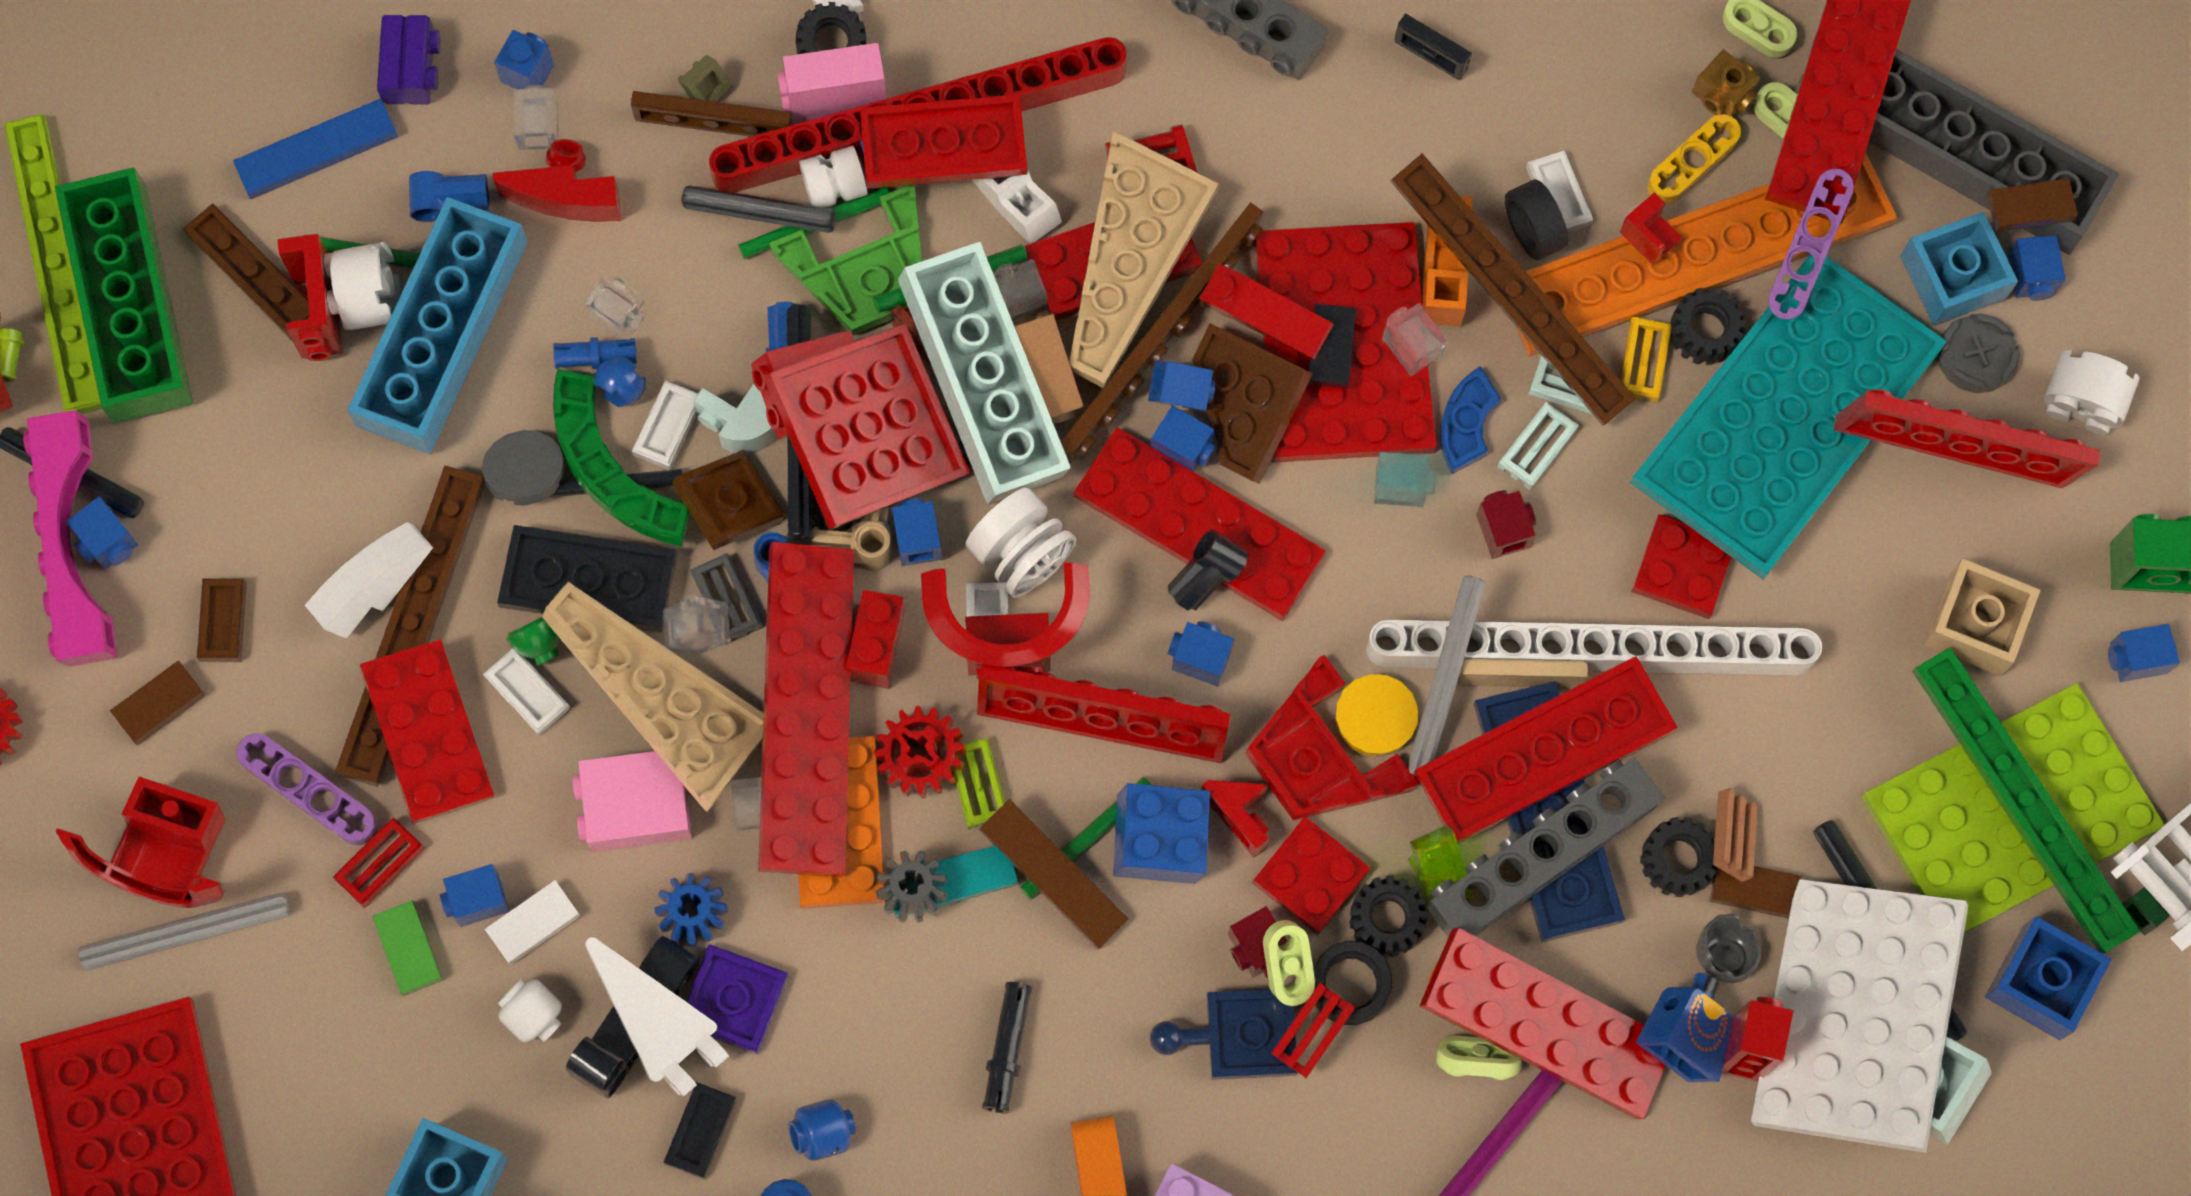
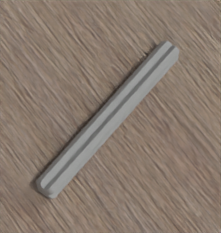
(1447, 672)
(184, 931)

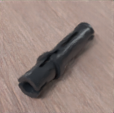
(1007, 1046)

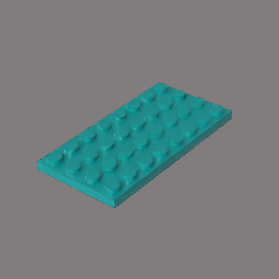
(1761, 437)

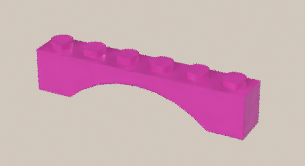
(60, 456)

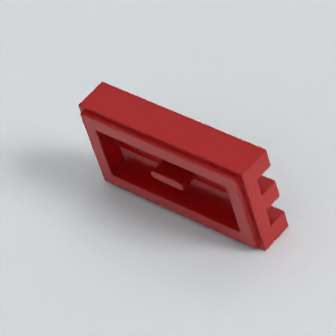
(389, 873)
(1334, 1000)

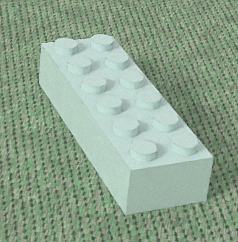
(983, 372)

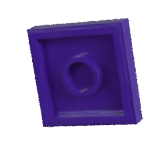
(737, 996)

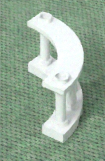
(2131, 859)

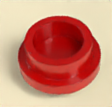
(564, 153)

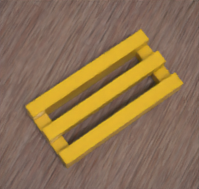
(1649, 325)

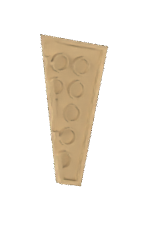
(1139, 233)

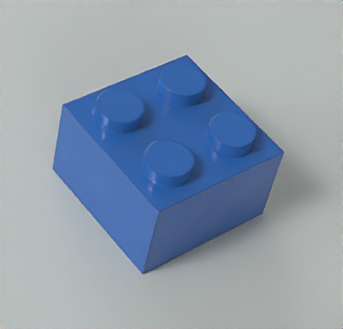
(1161, 833)
(2048, 978)

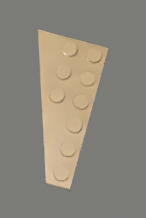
(678, 710)

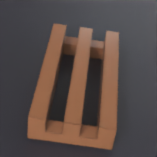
(1735, 835)

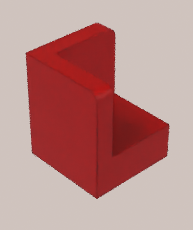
(1649, 231)

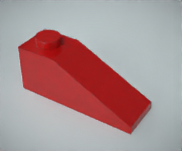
(1265, 311)

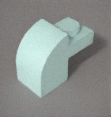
(741, 427)

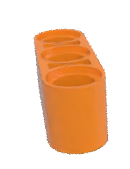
(1098, 1157)

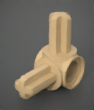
(873, 527)

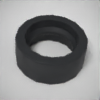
(1536, 219)
(1374, 961)

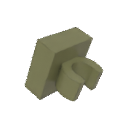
(705, 80)

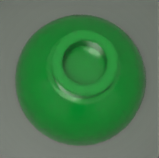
(535, 641)

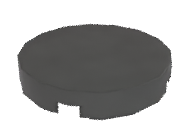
(1978, 353)
(523, 467)

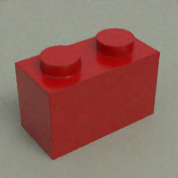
(876, 638)

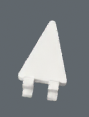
(656, 1020)

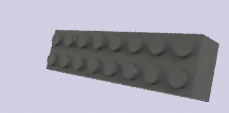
(1980, 145)

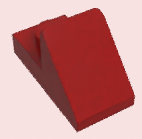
(1231, 802)

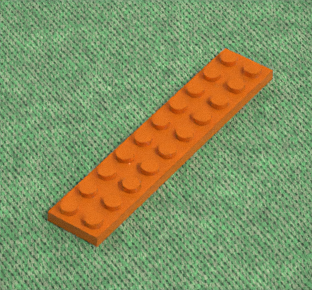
(1715, 249)

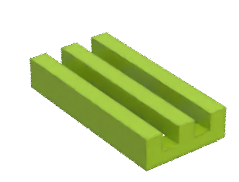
(971, 820)

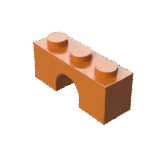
(1444, 281)

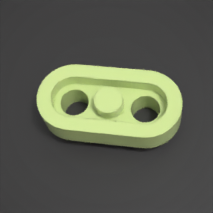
(1761, 24)
(1781, 96)
(1289, 959)
(1475, 1057)

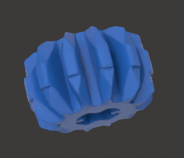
(675, 909)

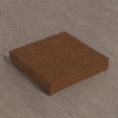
(728, 499)

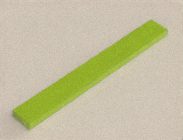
(35, 180)

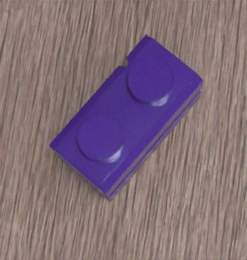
(407, 59)

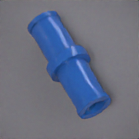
(593, 352)

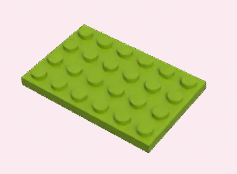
(1962, 842)

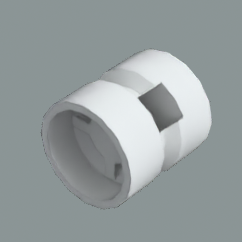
(833, 177)

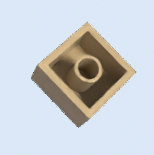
(1982, 617)

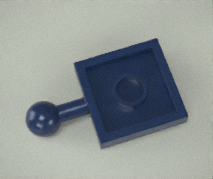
(1239, 1033)

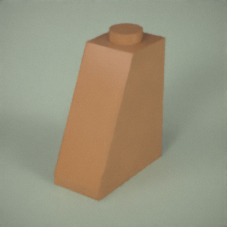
(1049, 364)

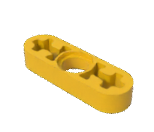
(1697, 142)

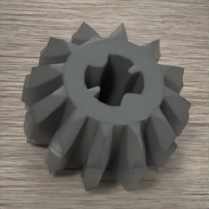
(897, 881)

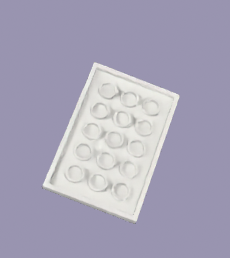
(1869, 1014)

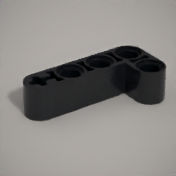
(609, 1055)

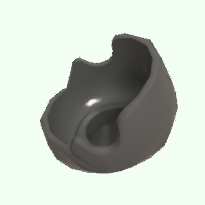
(1728, 949)

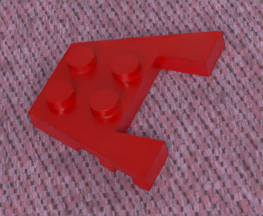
(1308, 764)

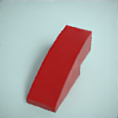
(560, 193)

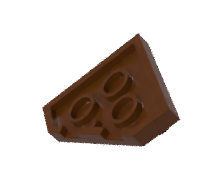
(1250, 399)

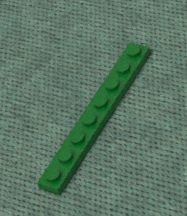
(2025, 801)

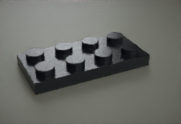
(618, 574)

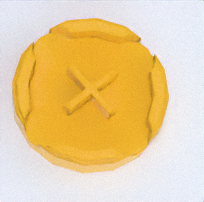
(1376, 715)

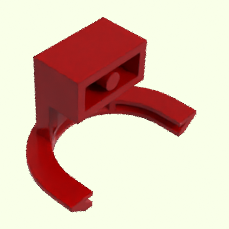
(1007, 639)
(161, 848)

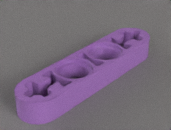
(1816, 246)
(305, 791)

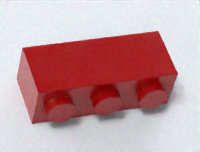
(1757, 1039)

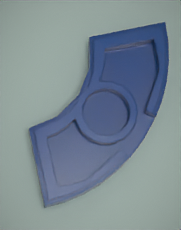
(1464, 419)

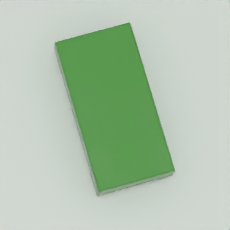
(407, 948)

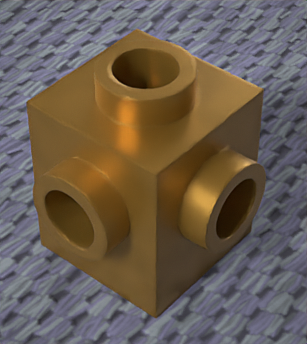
(1726, 85)

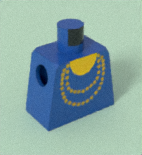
(1689, 1030)

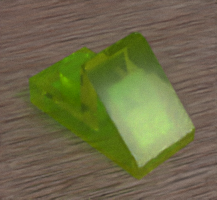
(1436, 860)

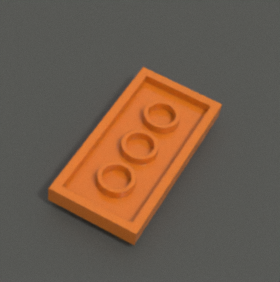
(863, 838)

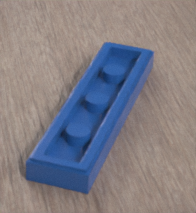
(315, 148)

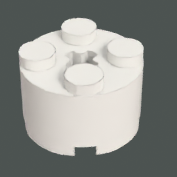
(362, 285)
(2090, 391)

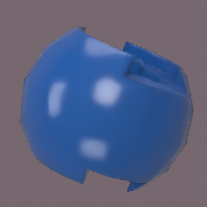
(620, 381)

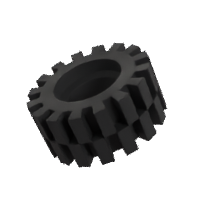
(1406, 898)

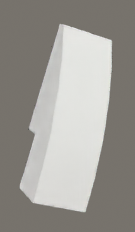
(1021, 204)
(368, 580)

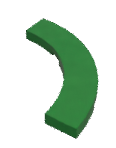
(599, 471)

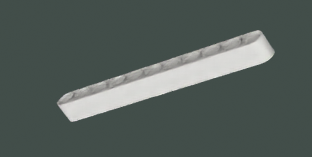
(1612, 640)

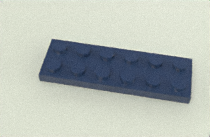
(1585, 894)

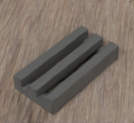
(740, 629)

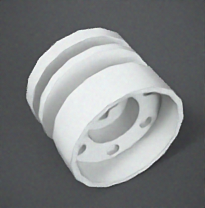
(1024, 546)

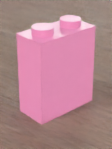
(831, 81)
(630, 802)

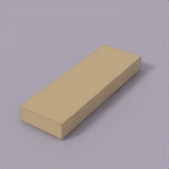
(1522, 673)

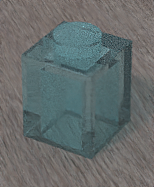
(1403, 479)

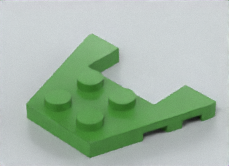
(853, 279)

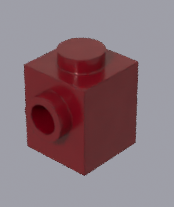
(1506, 523)
(1248, 941)

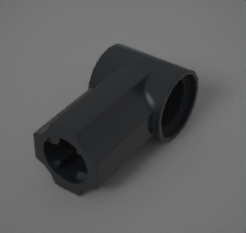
(1213, 562)

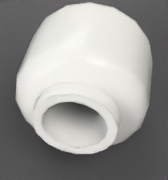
(530, 1011)

